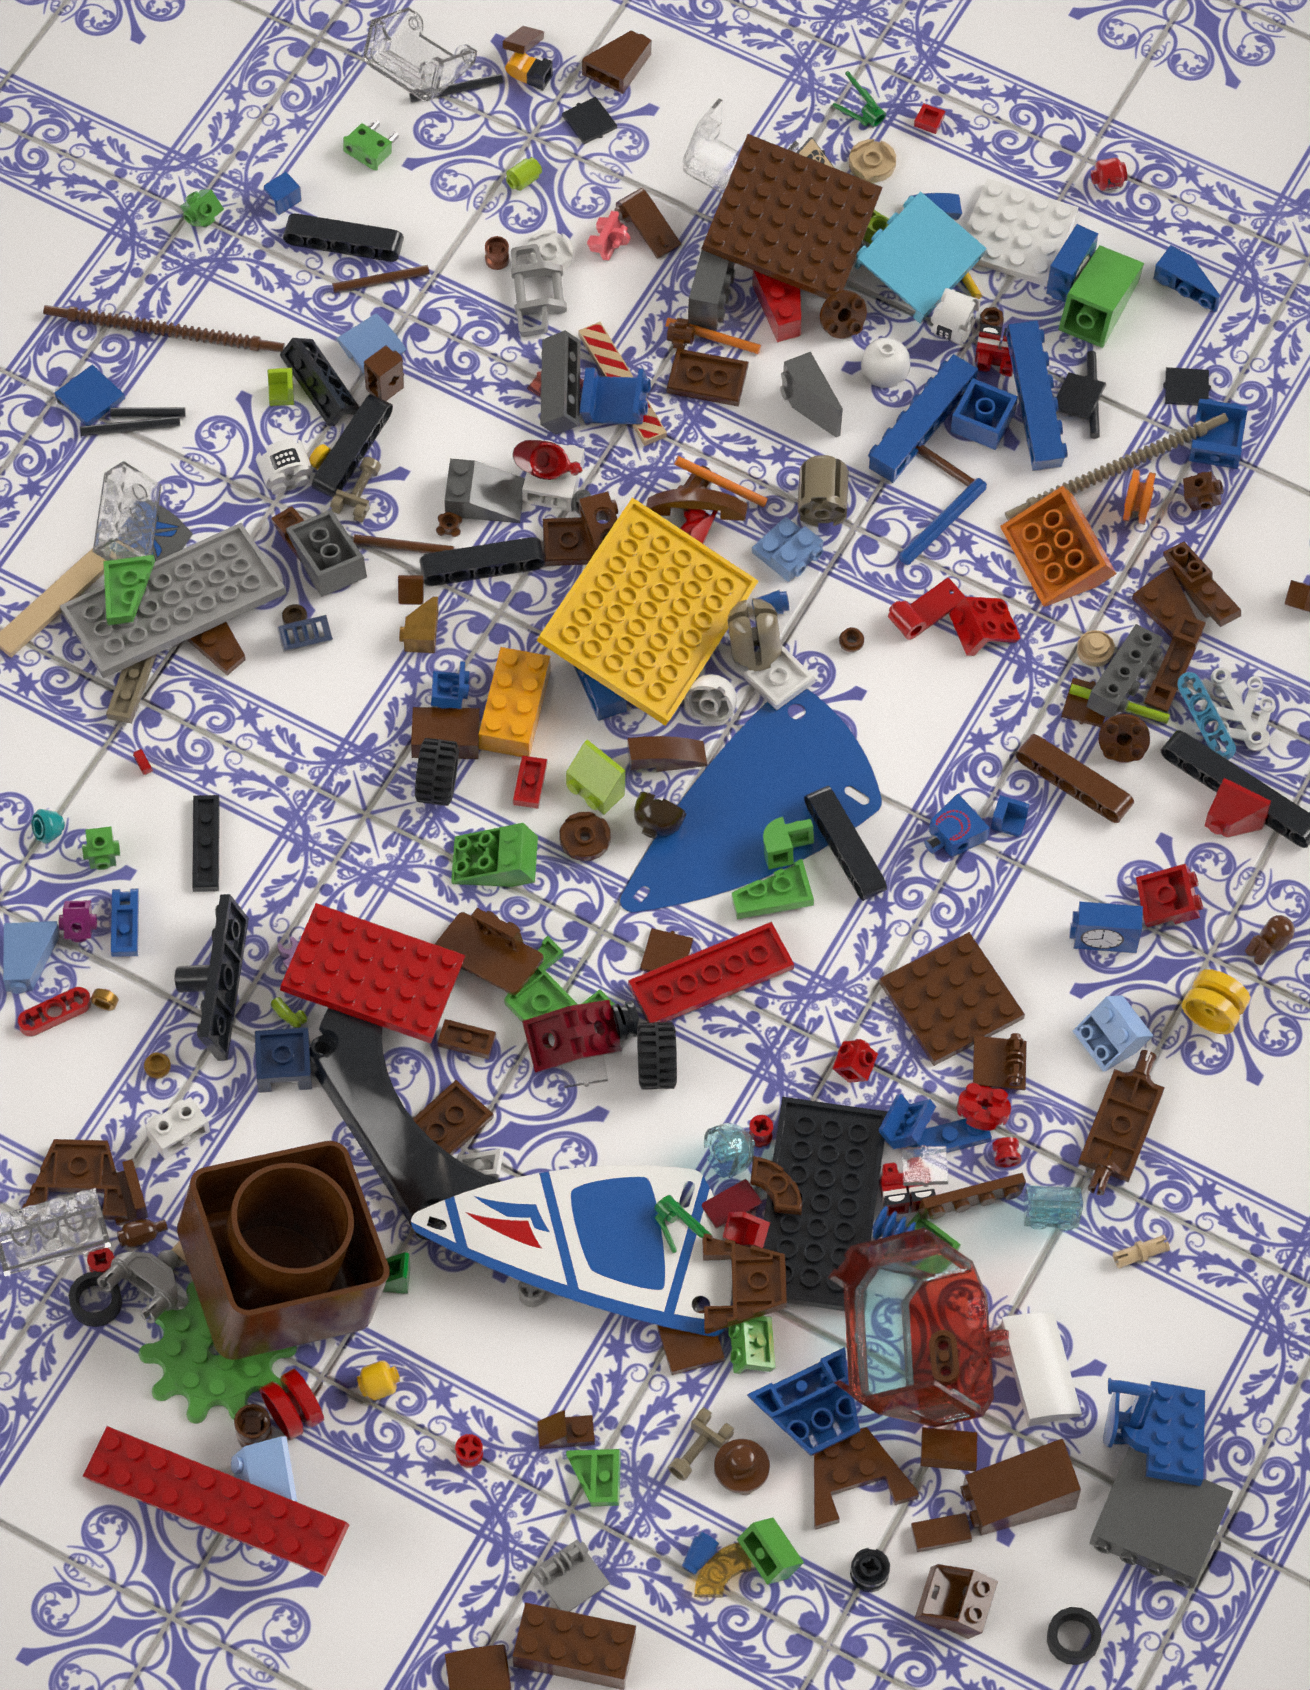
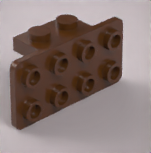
(492, 949)

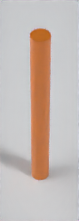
(722, 338)
(720, 481)

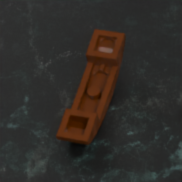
(698, 498)
(1175, 663)

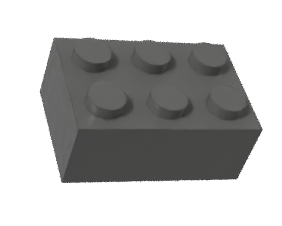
(710, 291)

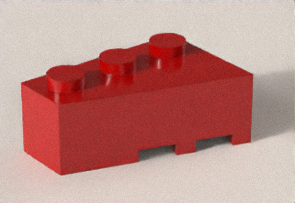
(780, 305)

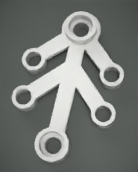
(1243, 713)

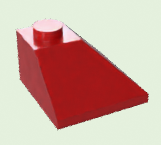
(1236, 810)

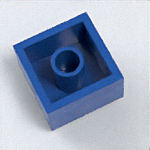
(984, 414)

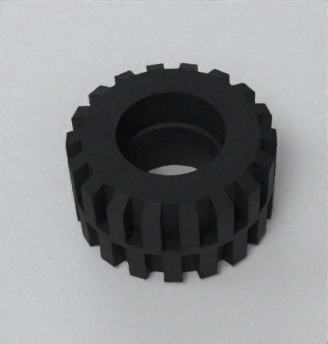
(436, 771)
(657, 1055)

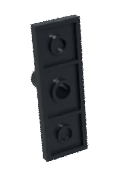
(219, 978)

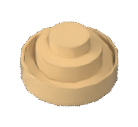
(1095, 648)

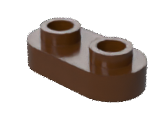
(944, 1359)

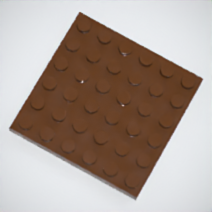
(791, 218)

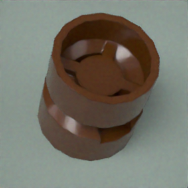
(252, 1425)

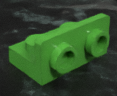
(752, 1345)

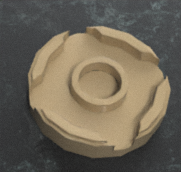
(872, 160)

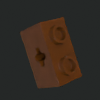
(384, 373)

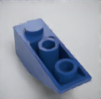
(1185, 276)

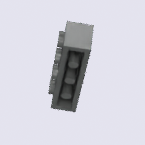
(560, 382)
(1125, 671)

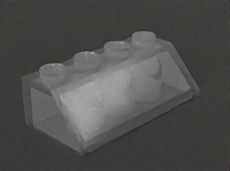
(126, 514)
(52, 1232)

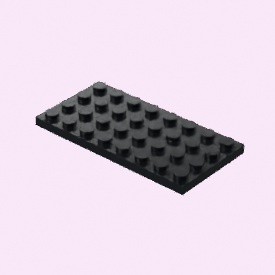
(837, 1166)

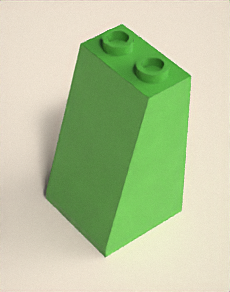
(1100, 296)

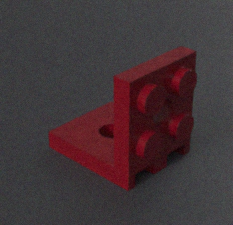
(572, 1034)

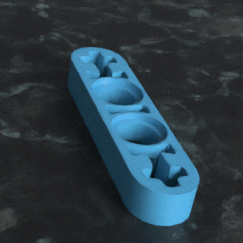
(1204, 717)

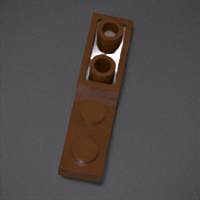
(1200, 586)

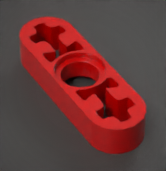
(50, 1022)

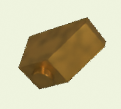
(421, 628)

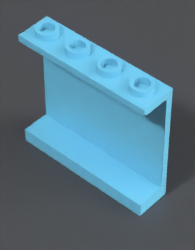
(921, 254)

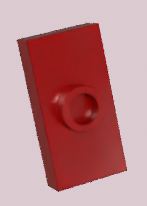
(530, 782)

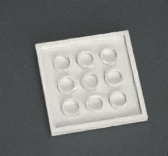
(1020, 230)

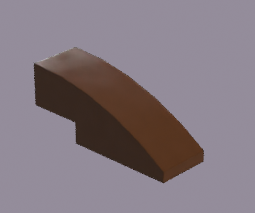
(665, 753)

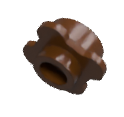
(446, 519)

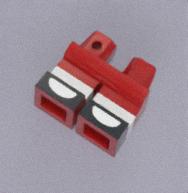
(988, 350)
(900, 1197)

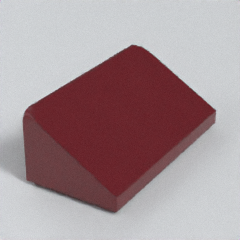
(737, 1198)

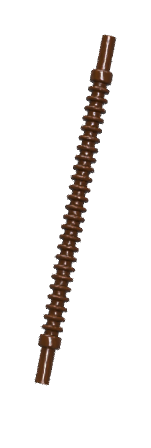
(73, 314)

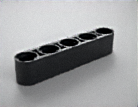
(343, 237)
(352, 445)
(482, 561)
(845, 843)

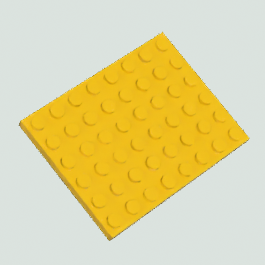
(647, 611)

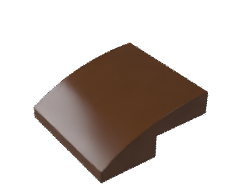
(478, 1668)

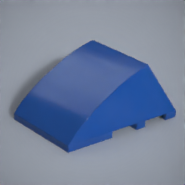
(812, 1405)

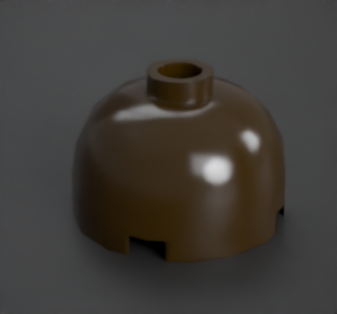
(657, 816)

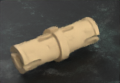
(1141, 1251)

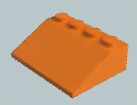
(1057, 548)

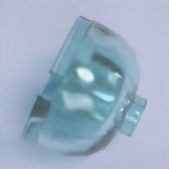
(729, 1148)

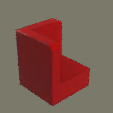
(746, 1229)

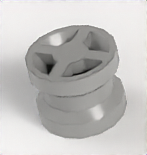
(530, 1299)

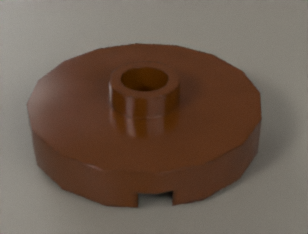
(582, 825)

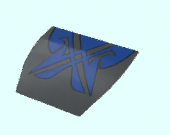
(170, 534)

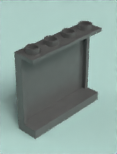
(1160, 1521)

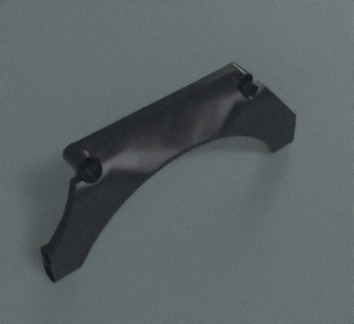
(360, 1088)

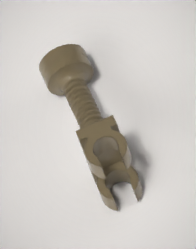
(369, 467)
(681, 1467)

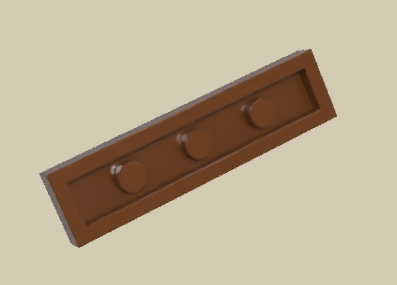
(964, 1198)

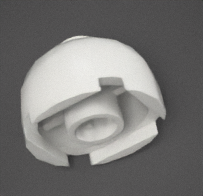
(885, 362)
(711, 700)

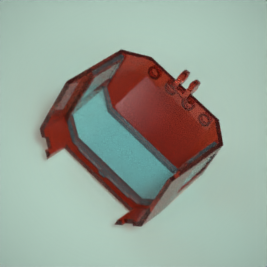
(894, 1302)

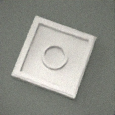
(781, 681)

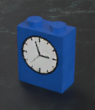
(1071, 261)
(1106, 927)

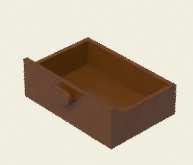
(449, 725)

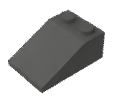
(810, 393)
(483, 492)
(327, 552)

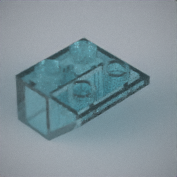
(1052, 1207)

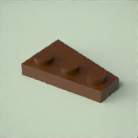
(1164, 601)
(220, 647)

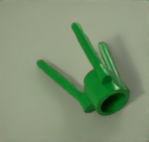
(871, 111)
(671, 1211)

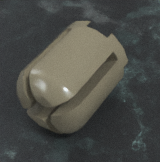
(823, 490)
(764, 635)

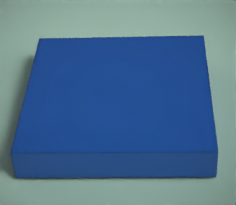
(89, 395)

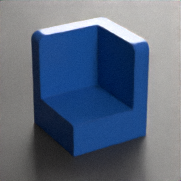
(284, 192)
(1010, 816)

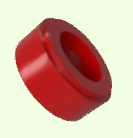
(142, 762)

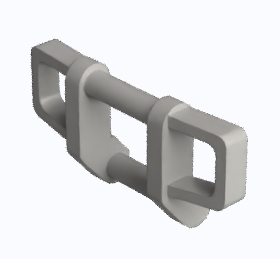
(542, 305)

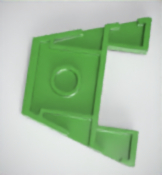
(542, 992)

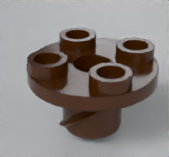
(843, 314)
(1124, 738)
(741, 1466)

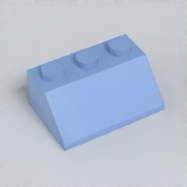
(266, 1466)

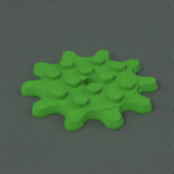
(196, 1372)

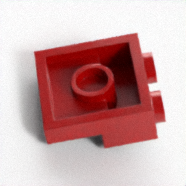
(1169, 896)

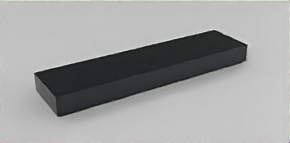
(206, 843)

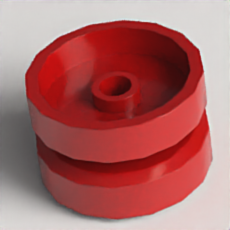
(291, 1404)

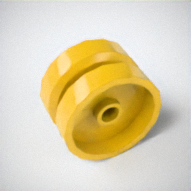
(1216, 1001)

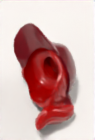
(544, 459)

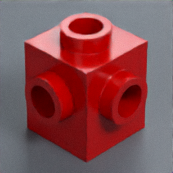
(855, 1060)

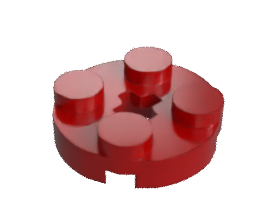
(976, 1096)

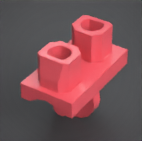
(611, 236)

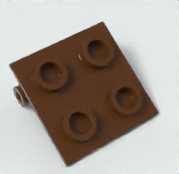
(1000, 1062)

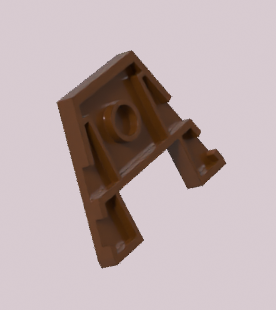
(80, 1167)
(756, 1283)
(852, 1465)

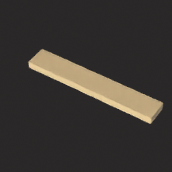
(47, 605)

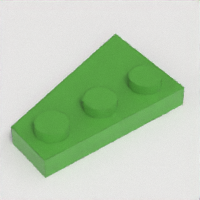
(125, 586)

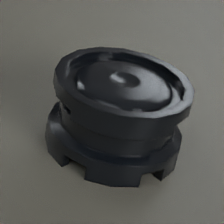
(626, 1019)
(870, 1570)

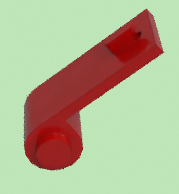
(926, 610)

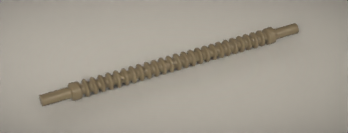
(1199, 429)

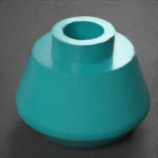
(47, 825)

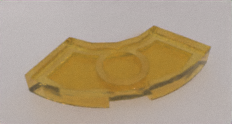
(720, 1569)

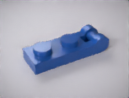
(124, 923)

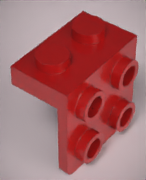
(982, 621)

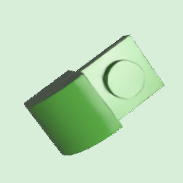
(781, 839)

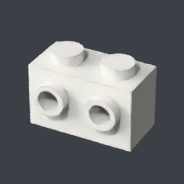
(177, 1127)

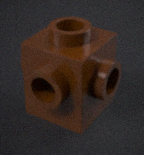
(1202, 491)

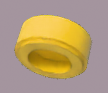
(319, 455)

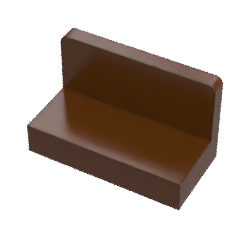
(131, 1193)

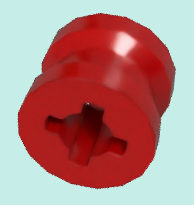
(1006, 1152)
(103, 1265)
(469, 1443)

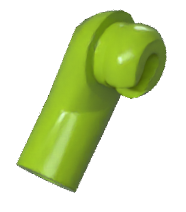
(287, 1014)

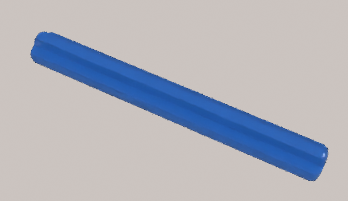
(942, 521)

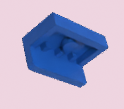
(450, 688)
(906, 1122)

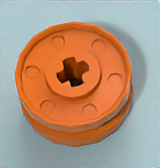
(1139, 496)

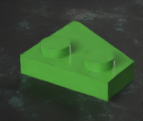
(598, 1474)

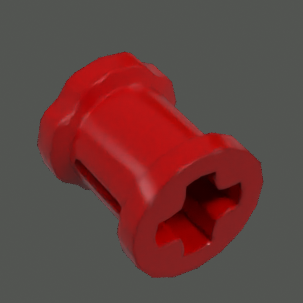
(759, 1123)

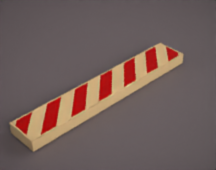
(612, 365)

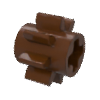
(680, 333)

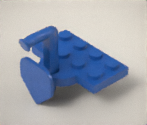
(1162, 1423)

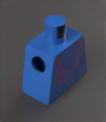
(956, 828)

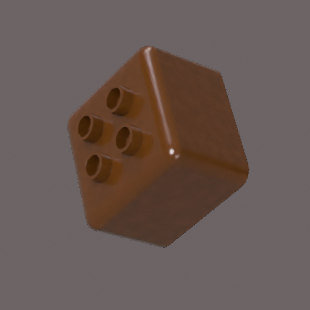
(282, 1249)

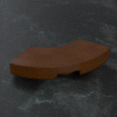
(777, 1184)

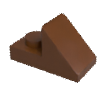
(563, 1431)

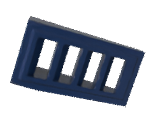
(284, 639)

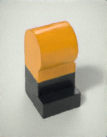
(530, 70)

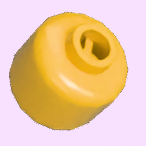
(378, 1380)

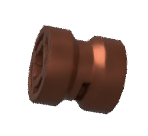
(496, 253)

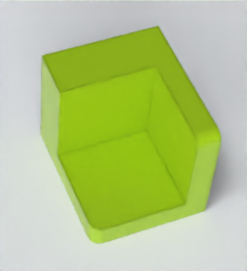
(280, 386)

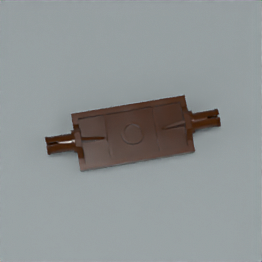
(1121, 1124)

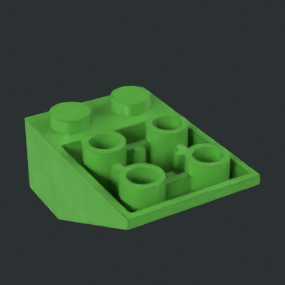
(496, 857)

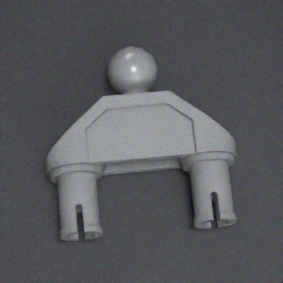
(150, 1275)

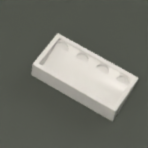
(1040, 1368)

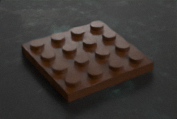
(951, 998)

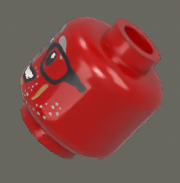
(1109, 174)

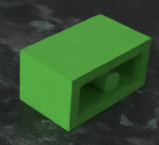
(770, 1550)

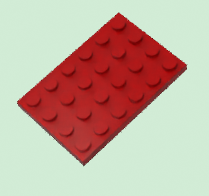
(372, 973)

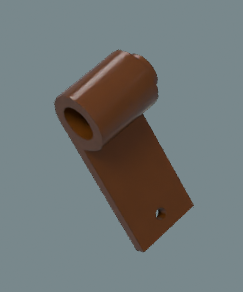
(649, 222)

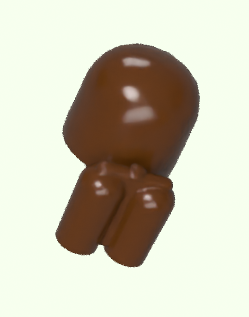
(1274, 936)

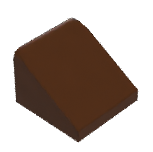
(410, 589)

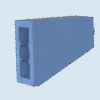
(26, 953)

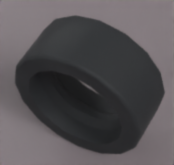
(99, 1318)
(1080, 1615)

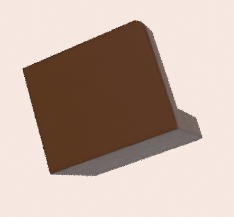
(1298, 595)

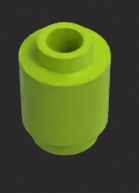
(523, 173)

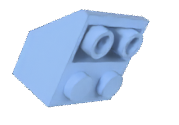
(1112, 1032)

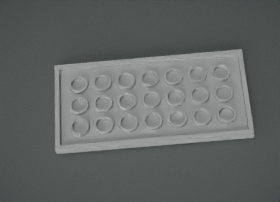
(182, 599)

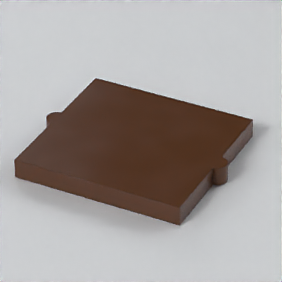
(1076, 708)
(664, 949)

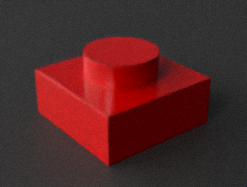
(929, 118)

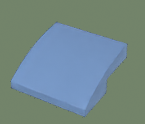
(368, 338)

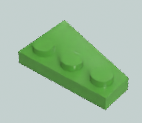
(778, 893)

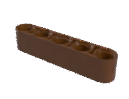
(1074, 778)

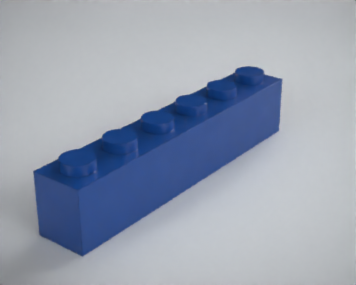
(1035, 395)
(922, 418)

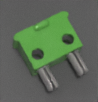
(368, 145)

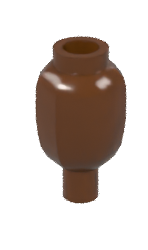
(140, 1232)

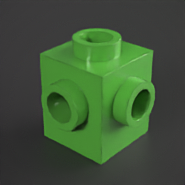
(201, 208)
(100, 848)

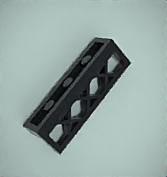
(317, 381)

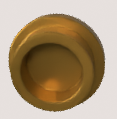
(157, 1065)

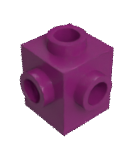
(77, 920)

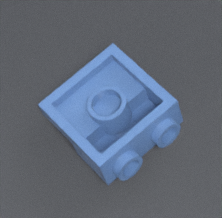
(788, 549)

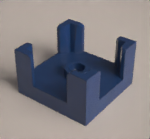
(283, 1057)

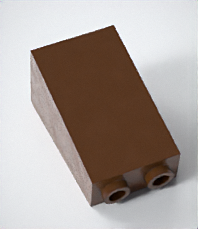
(1022, 1488)

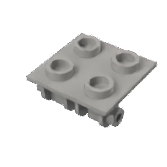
(570, 1576)

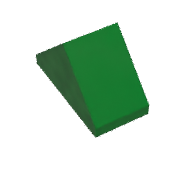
(398, 1274)

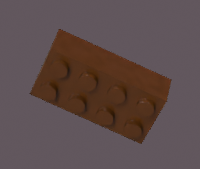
(574, 1646)

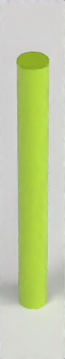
(1132, 707)

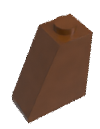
(618, 61)

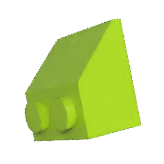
(596, 778)

